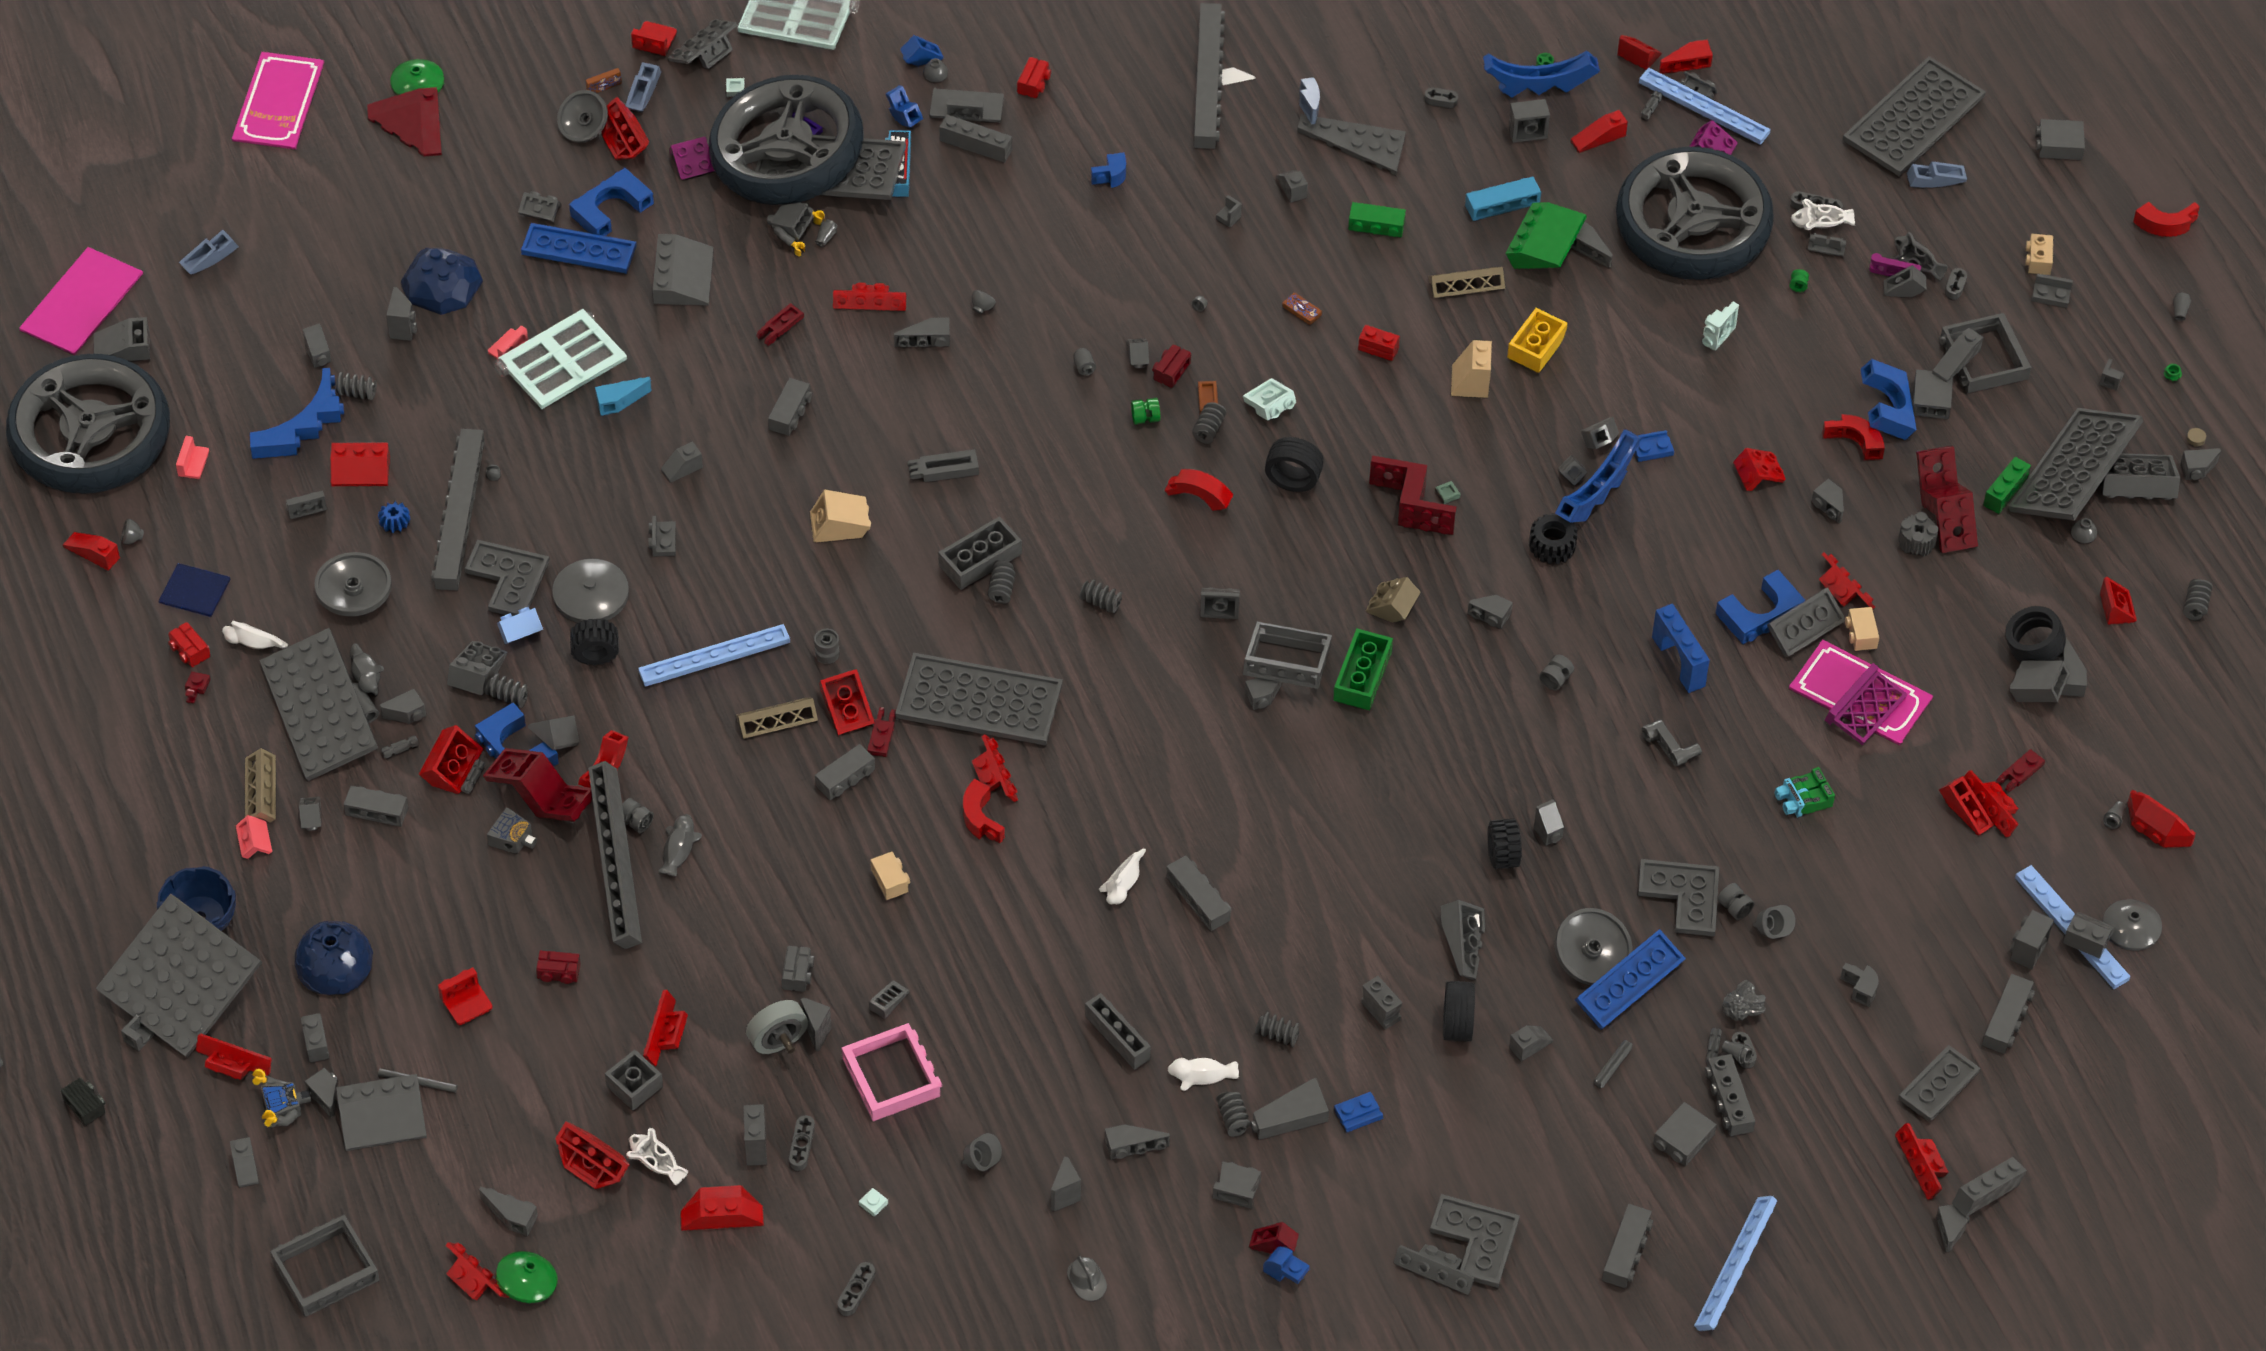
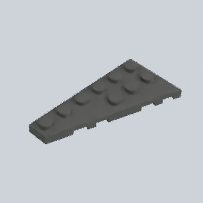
(1361, 141)

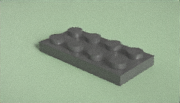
(1806, 622)
(1939, 1083)

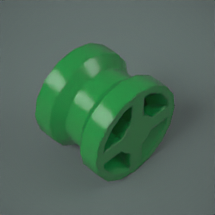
(1544, 59)
(1799, 280)

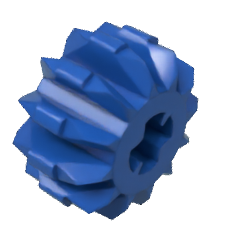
(394, 517)

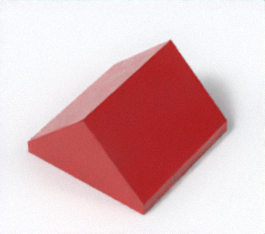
(1637, 52)
(2116, 603)

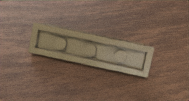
(1433, 279)
(775, 710)
(263, 784)

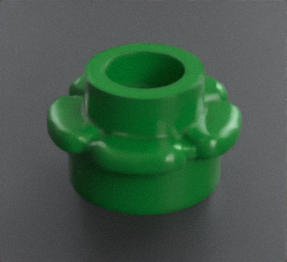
(2172, 372)

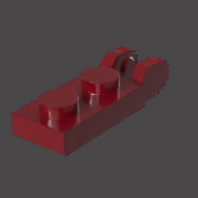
(780, 324)
(881, 734)
(2021, 770)

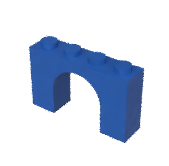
(620, 185)
(1894, 383)
(1749, 625)
(1671, 631)
(502, 724)

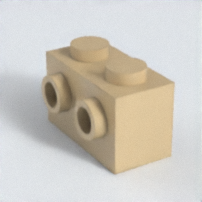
(2040, 254)
(1862, 628)
(889, 875)

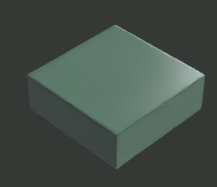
(1447, 492)

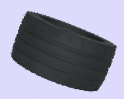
(1289, 476)
(2033, 618)
(1459, 1011)

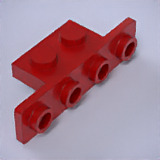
(869, 298)
(1840, 585)
(992, 771)
(1995, 803)
(666, 1028)
(231, 1058)
(1923, 1160)
(470, 1275)

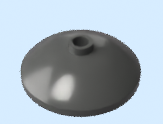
(576, 110)
(2131, 932)

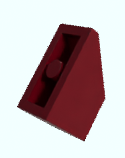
(1273, 1236)

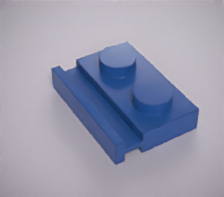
(1654, 446)
(1358, 1112)

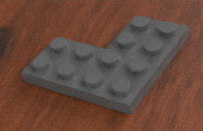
(515, 569)
(1693, 888)
(1485, 1230)

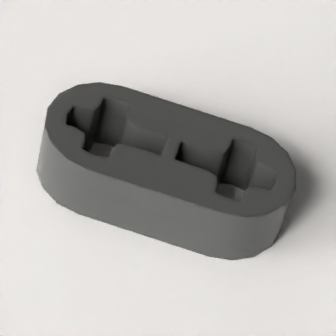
(1441, 97)
(1952, 282)
(1746, 1039)

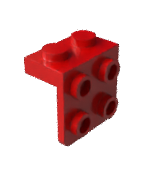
(653, 38)
(1757, 465)
(464, 997)

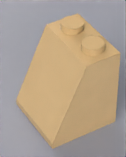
(1472, 371)
(839, 516)

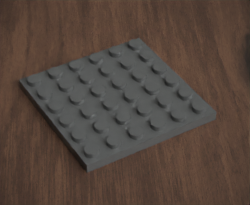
(179, 975)

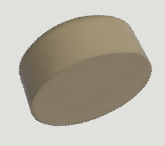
(2196, 437)

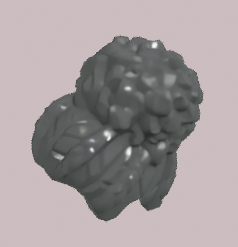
(1743, 1002)

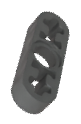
(1813, 198)
(798, 1135)
(856, 1298)

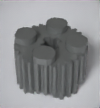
(1918, 534)

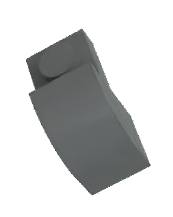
(1864, 981)

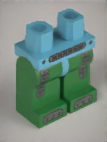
(1805, 793)

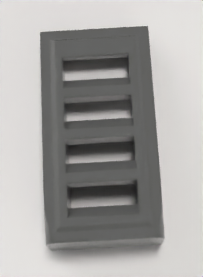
(884, 1011)

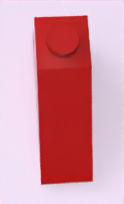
(1689, 57)
(1604, 130)
(93, 548)
(1966, 805)

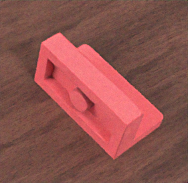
(508, 341)
(191, 459)
(253, 836)

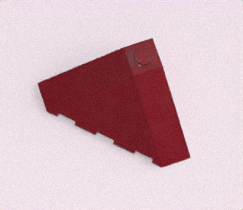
(412, 117)

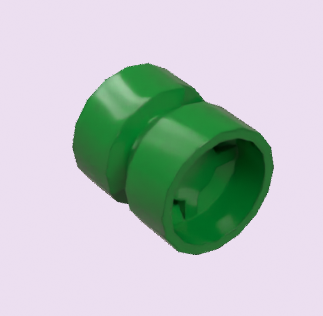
(1139, 409)

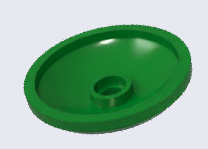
(415, 75)
(526, 1277)

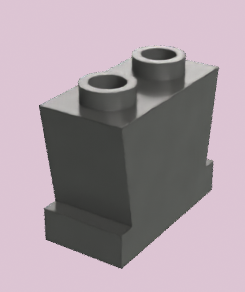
(1381, 1002)
(1237, 1184)

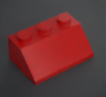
(360, 464)
(450, 760)

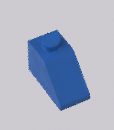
(920, 51)

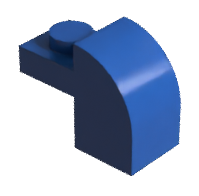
(903, 110)
(1112, 173)
(1284, 1264)

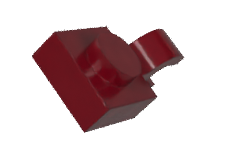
(196, 684)

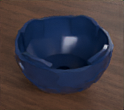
(203, 891)
(333, 967)

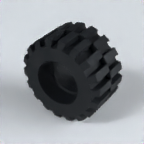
(1553, 550)
(594, 641)
(1504, 843)

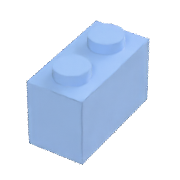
(520, 625)

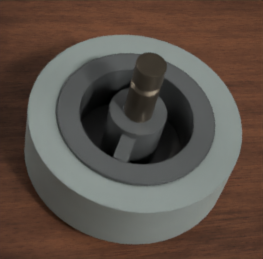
(777, 1027)

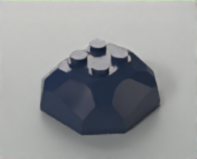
(441, 280)

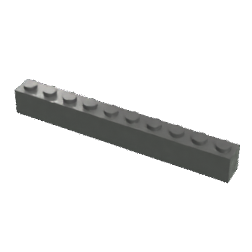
(1208, 75)
(459, 509)
(615, 855)

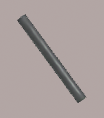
(422, 1081)

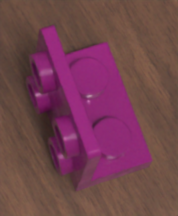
(1714, 137)
(692, 158)

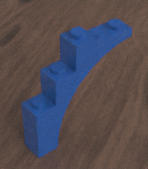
(1540, 78)
(306, 425)
(1610, 475)

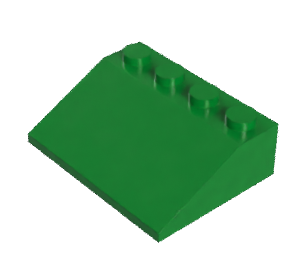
(1544, 236)

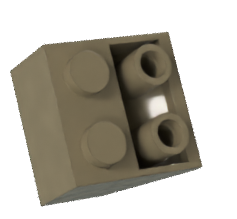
(1393, 599)

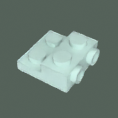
(1720, 326)
(1270, 399)

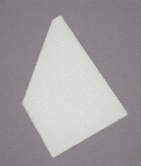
(1234, 75)

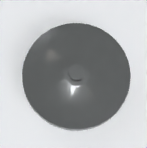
(353, 584)
(590, 590)
(1591, 944)

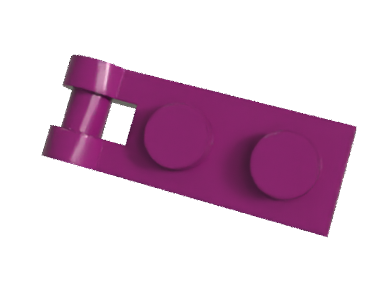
(1888, 266)

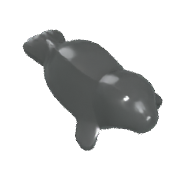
(1916, 253)
(365, 670)
(678, 844)

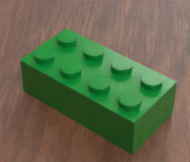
(1363, 669)

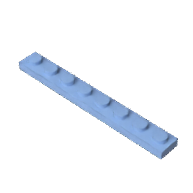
(1704, 106)
(714, 655)
(2062, 915)
(1735, 1263)

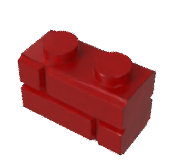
(1033, 77)
(1379, 342)
(189, 645)

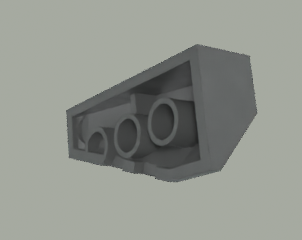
(1463, 929)

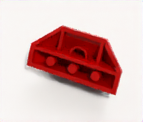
(623, 132)
(2158, 822)
(589, 1157)
(721, 1209)

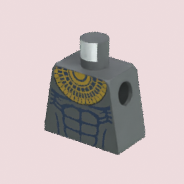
(511, 833)

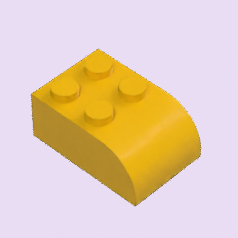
(1537, 340)

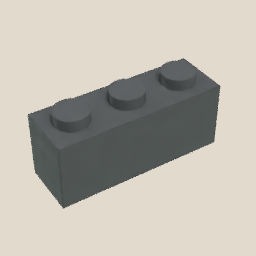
(789, 407)
(845, 772)
(376, 806)

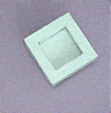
(734, 86)
(873, 1202)

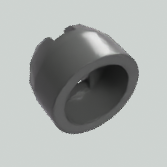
(1199, 307)
(493, 472)

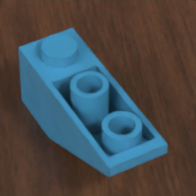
(617, 396)

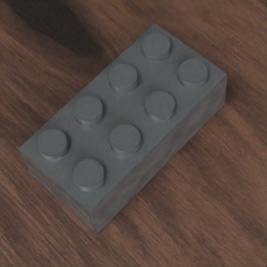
(978, 552)

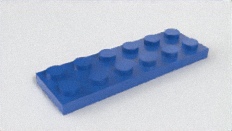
(578, 248)
(1630, 979)

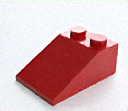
(846, 702)

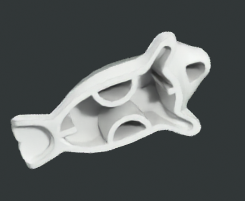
(1821, 216)
(251, 636)
(1122, 879)
(1201, 1071)
(655, 1156)

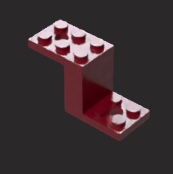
(1411, 479)
(1947, 499)
(539, 784)

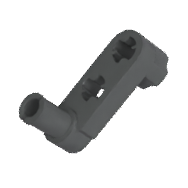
(1660, 733)

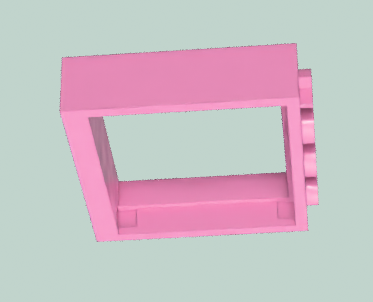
(900, 1102)

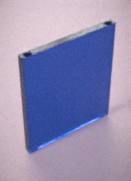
(194, 589)

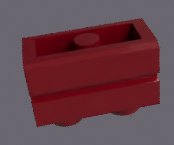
(1171, 366)
(558, 966)

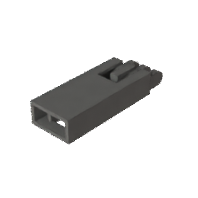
(950, 466)

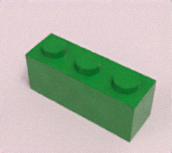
(1377, 219)
(2006, 485)

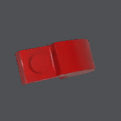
(2165, 224)
(1859, 431)
(1202, 485)
(611, 751)
(978, 824)

